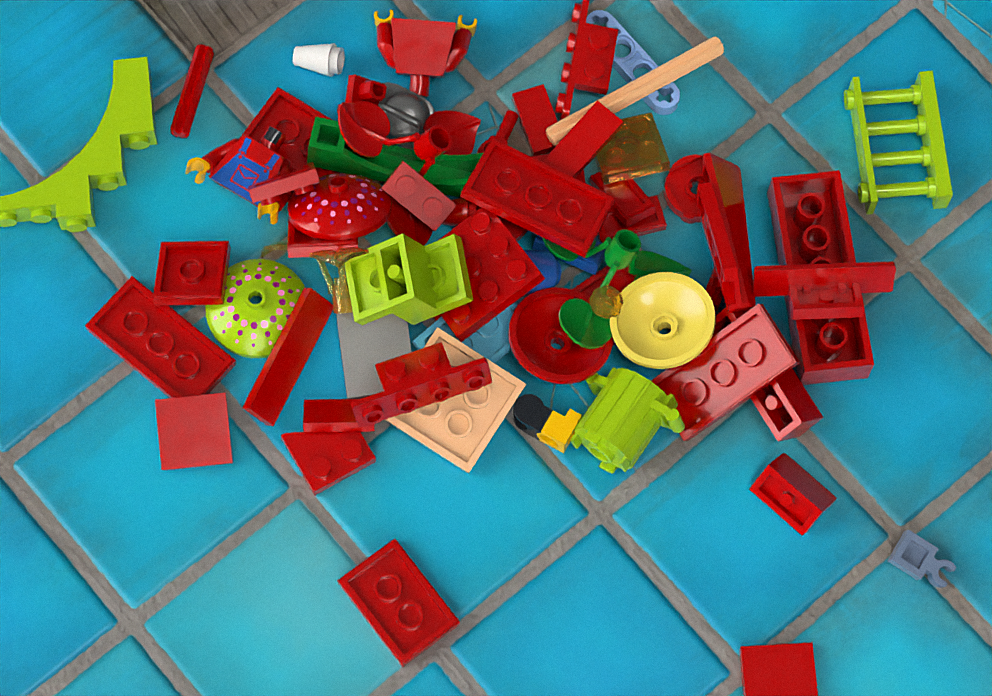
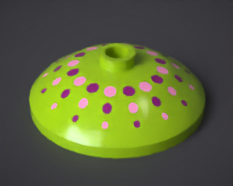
(248, 327)

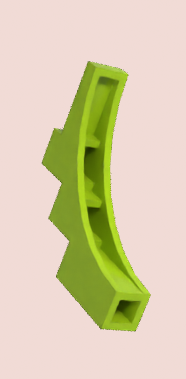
(100, 164)

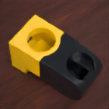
(544, 423)

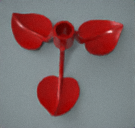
(445, 132)

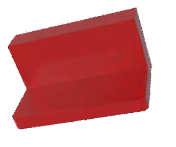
(792, 493)

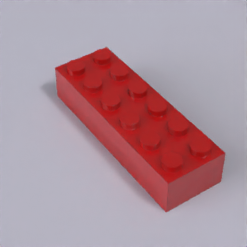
(815, 229)

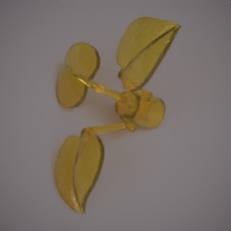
(339, 289)

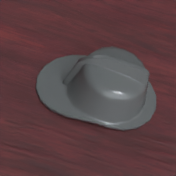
(405, 112)

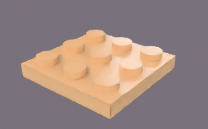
(466, 422)

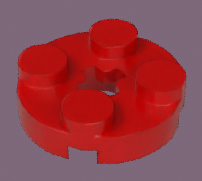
(678, 187)

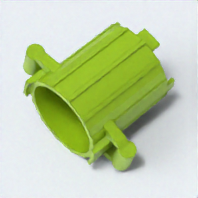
(624, 418)

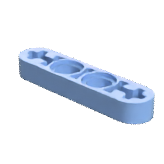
(636, 59)

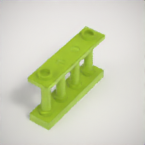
(926, 124)

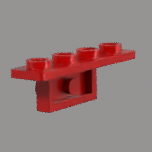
(591, 59)
(824, 289)
(418, 381)

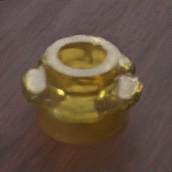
(606, 302)

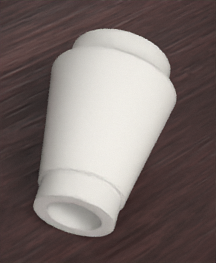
(320, 58)

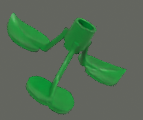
(622, 251)

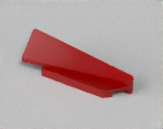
(725, 226)

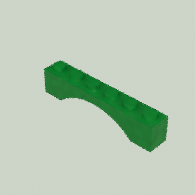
(332, 153)

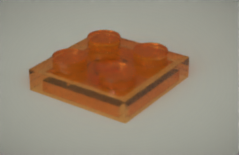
(633, 151)

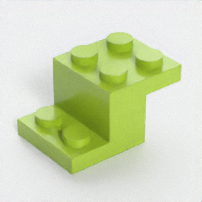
(408, 279)

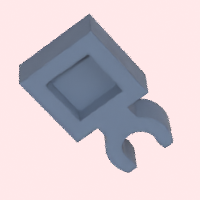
(917, 558)

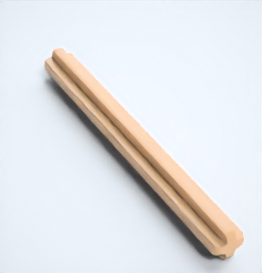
(644, 85)

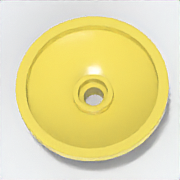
(660, 303)

